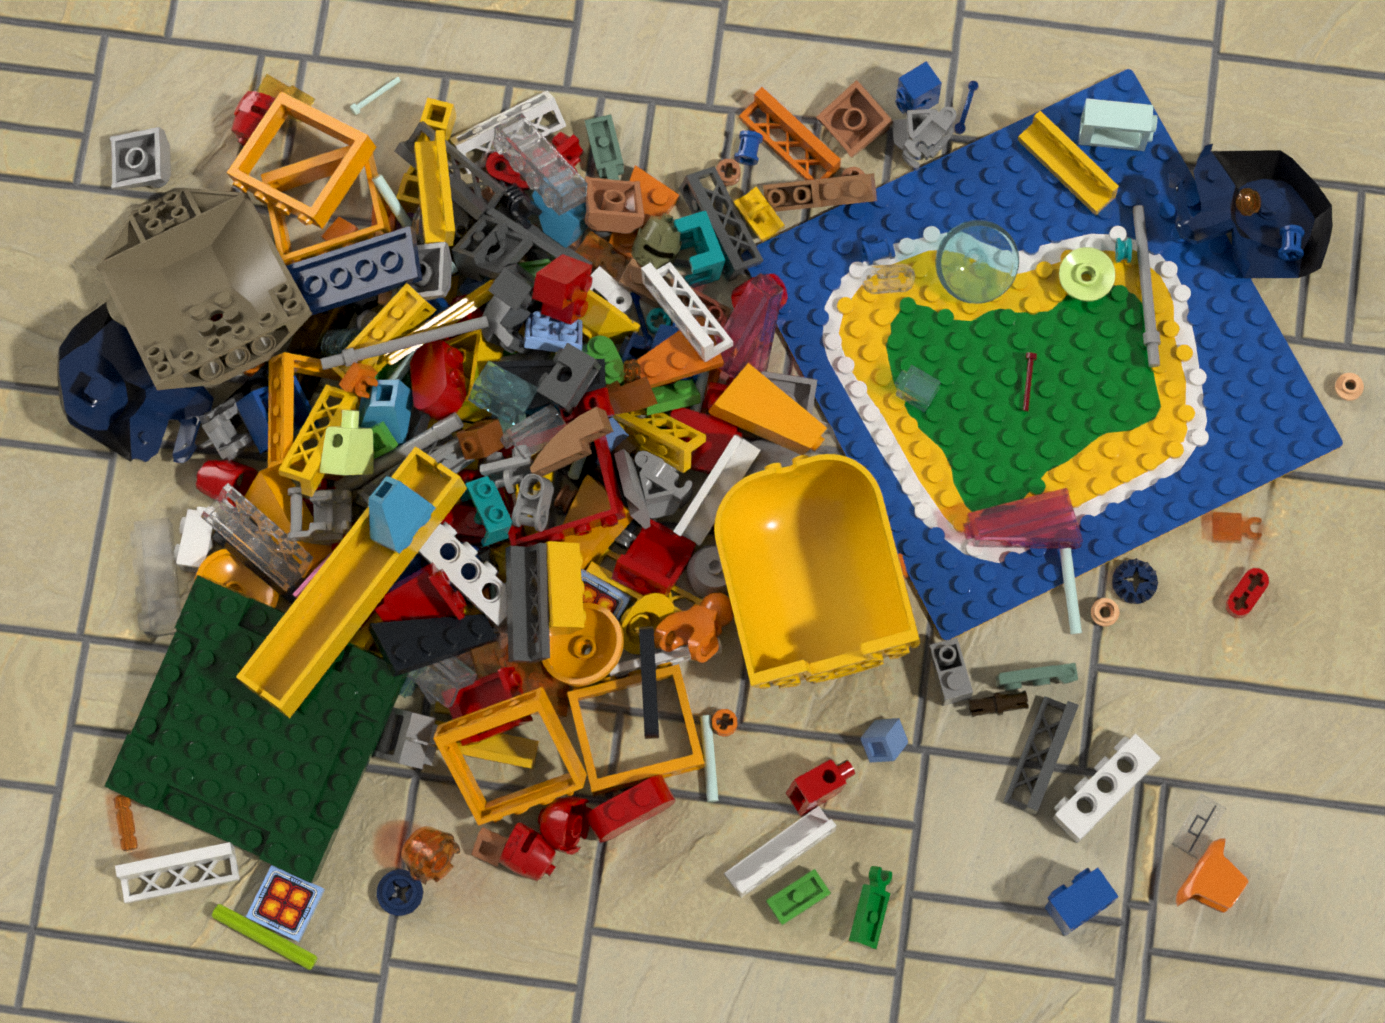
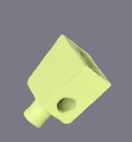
(348, 447)

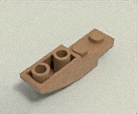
(821, 192)
(632, 280)

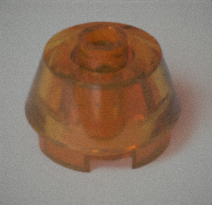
(429, 854)

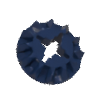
(1126, 590)
(386, 891)

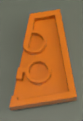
(656, 200)
(676, 360)

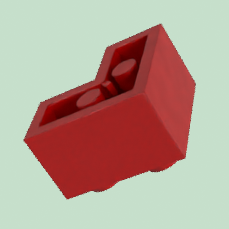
(563, 288)

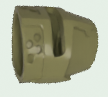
(657, 242)

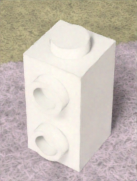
(196, 541)

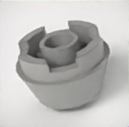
(706, 572)

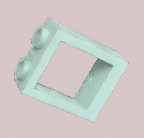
(1117, 124)

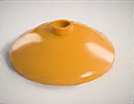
(231, 572)
(567, 655)

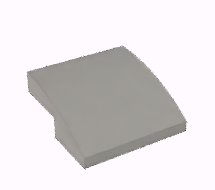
(632, 488)

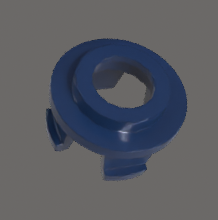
(634, 345)

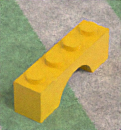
(438, 116)

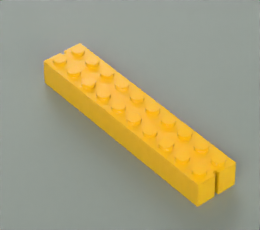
(343, 594)

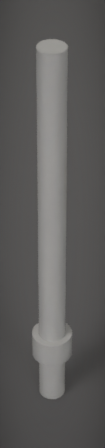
(1151, 336)
(350, 355)

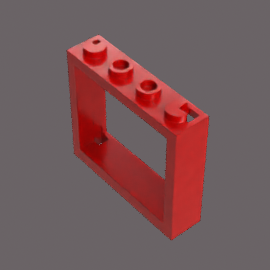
(578, 527)

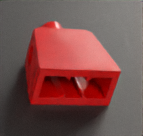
(819, 785)

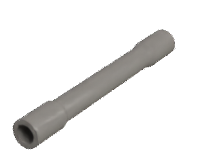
(437, 432)

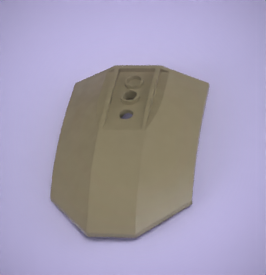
(193, 260)

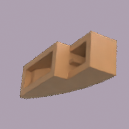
(572, 442)

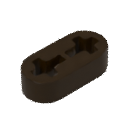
(630, 445)

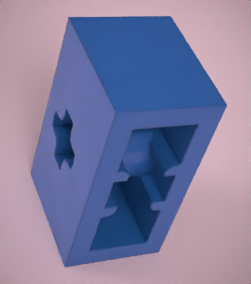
(918, 89)

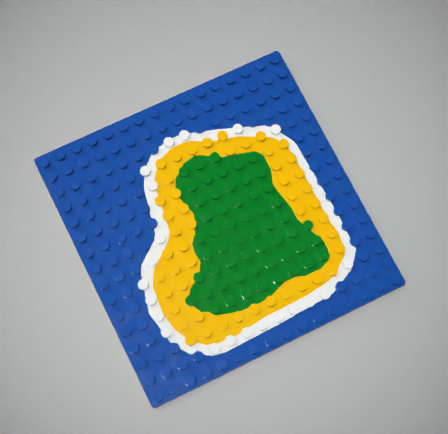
(1123, 437)

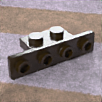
(309, 338)

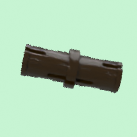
(998, 703)

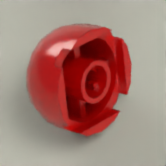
(564, 823)

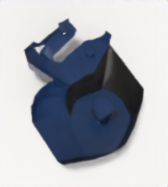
(1286, 199)
(113, 396)

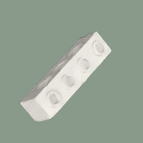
(494, 609)
(1079, 824)

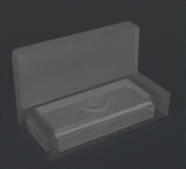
(534, 432)
(444, 679)

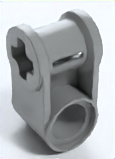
(531, 504)

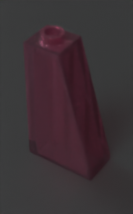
(752, 326)
(1032, 522)

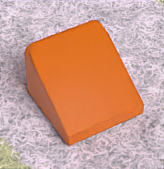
(339, 228)

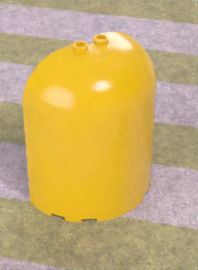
(813, 572)

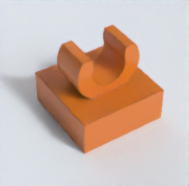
(358, 379)

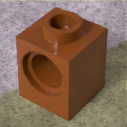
(481, 439)

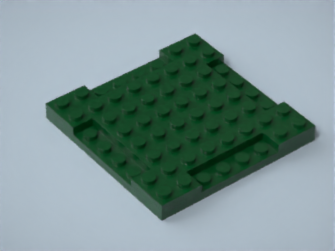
(235, 761)

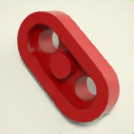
(508, 175)

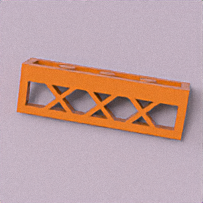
(795, 130)

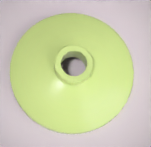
(1090, 262)

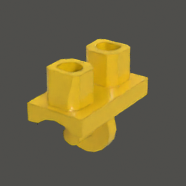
(759, 214)

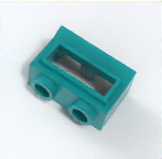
(490, 509)

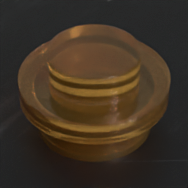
(1248, 202)

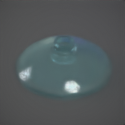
(987, 276)

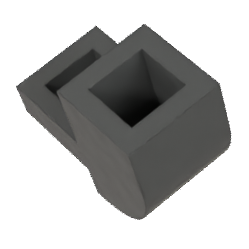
(504, 326)

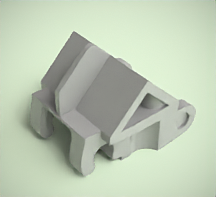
(923, 133)
(222, 432)
(661, 485)
(331, 516)
(415, 740)

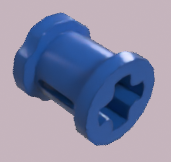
(748, 148)
(1291, 243)
(878, 250)

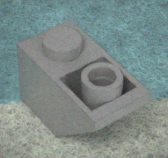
(950, 672)

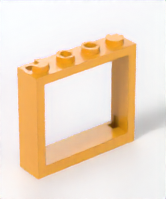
(310, 171)
(338, 185)
(282, 402)
(494, 716)
(636, 776)

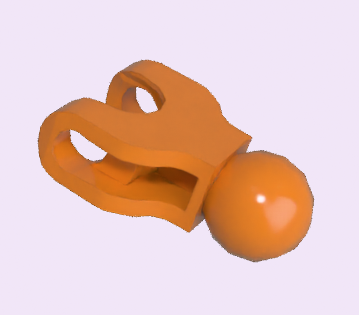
(696, 627)

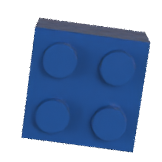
(255, 414)
(1081, 901)

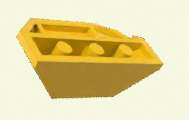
(605, 320)

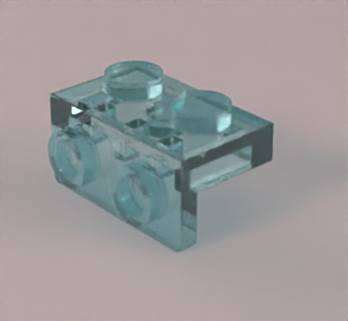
(502, 393)

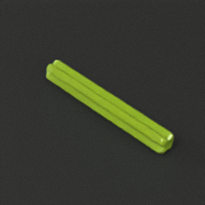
(264, 936)

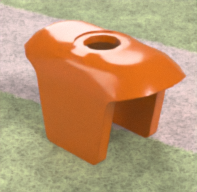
(1213, 880)

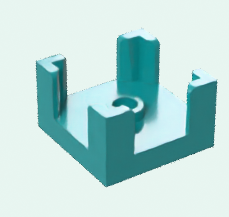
(698, 233)

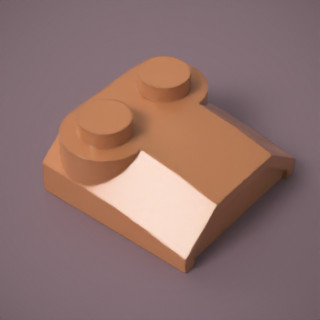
(855, 119)
(613, 205)

